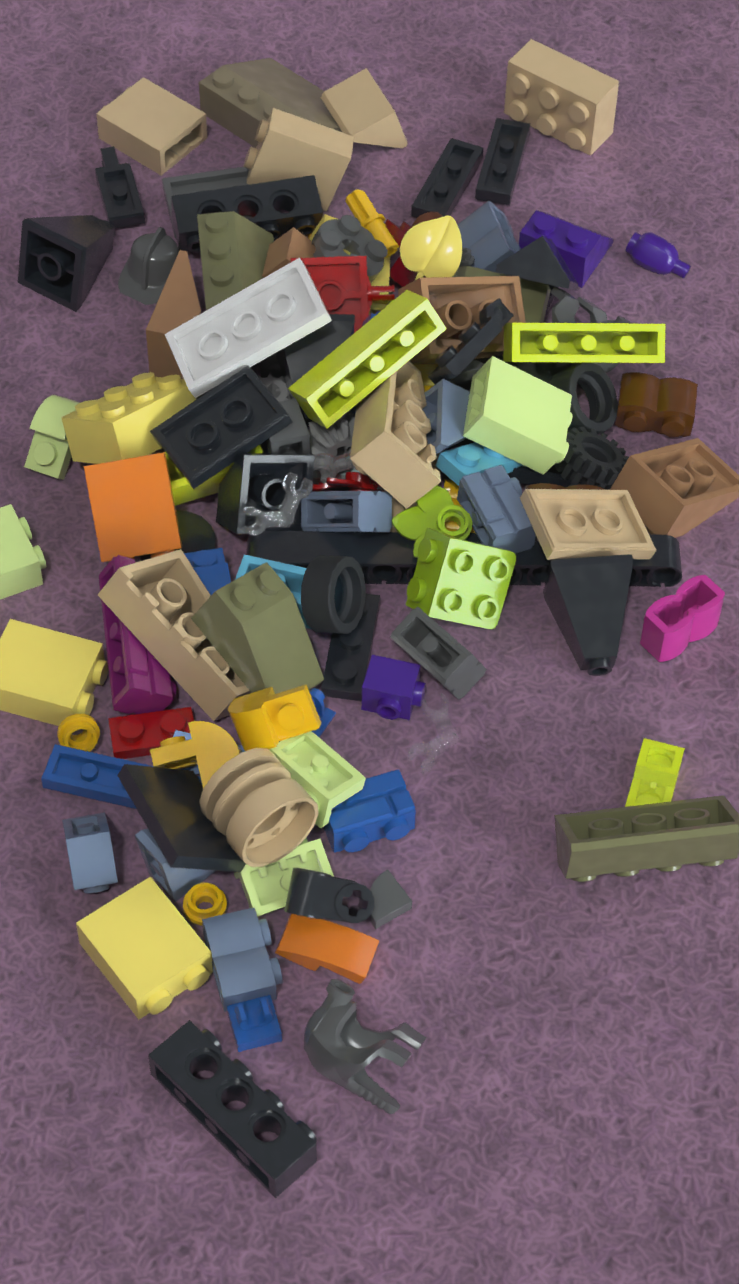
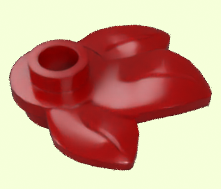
(353, 482)

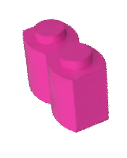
(682, 618)

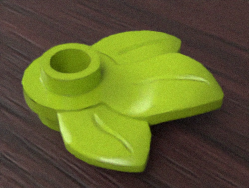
(432, 512)

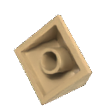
(364, 111)

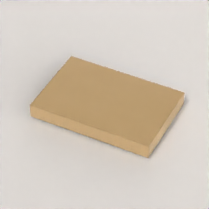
(586, 523)

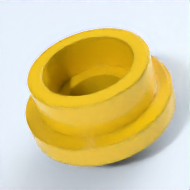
(84, 741)
(204, 893)

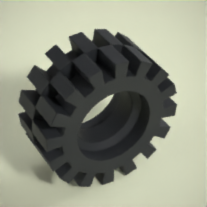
(591, 459)

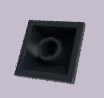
(258, 483)

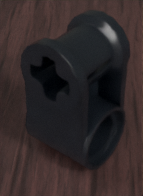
(321, 896)

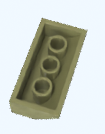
(231, 254)
(646, 837)

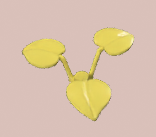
(432, 251)

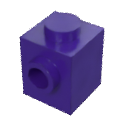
(392, 688)

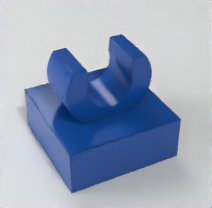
(254, 1023)

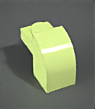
(49, 446)

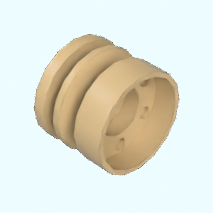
(258, 807)

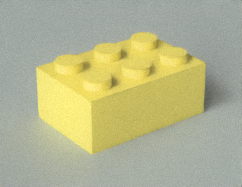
(122, 419)

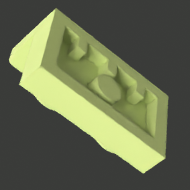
(319, 771)
(269, 885)

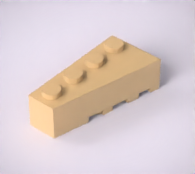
(392, 438)
(157, 606)

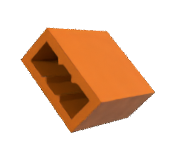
(133, 507)

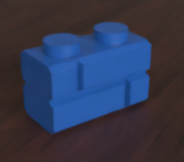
(372, 814)

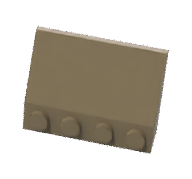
(247, 92)

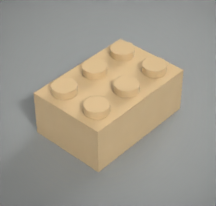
(561, 97)

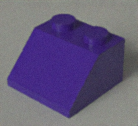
(578, 246)

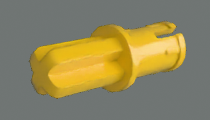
(371, 220)

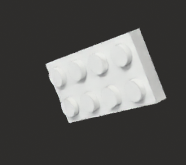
(247, 327)

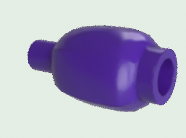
(656, 255)

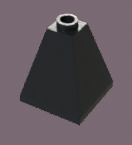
(64, 256)
(310, 350)
(589, 606)

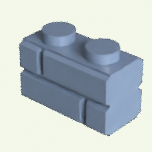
(496, 509)
(347, 511)

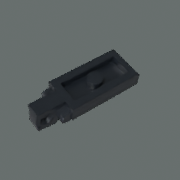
(118, 191)
(474, 340)

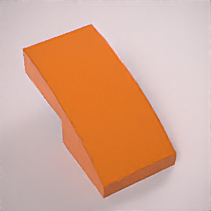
(329, 945)

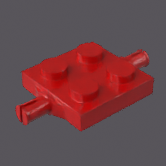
(345, 285)

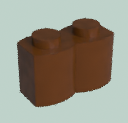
(656, 404)

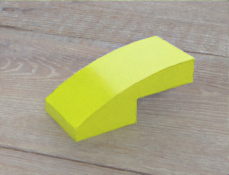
(655, 773)

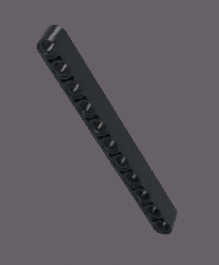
(391, 558)

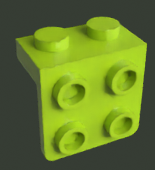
(460, 580)

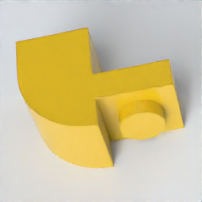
(269, 717)
(208, 749)

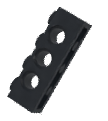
(259, 200)
(272, 1163)

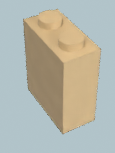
(152, 126)
(296, 149)

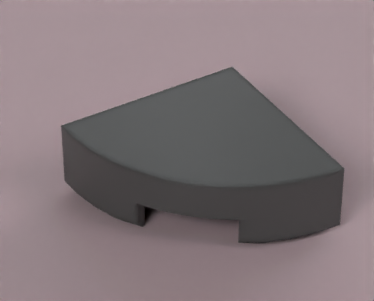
(389, 900)

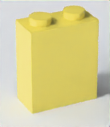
(48, 672)
(145, 948)

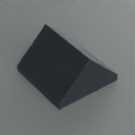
(540, 263)

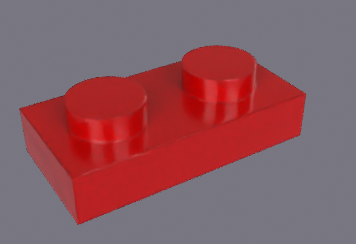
(139, 733)

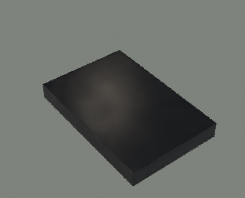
(221, 426)
(173, 815)

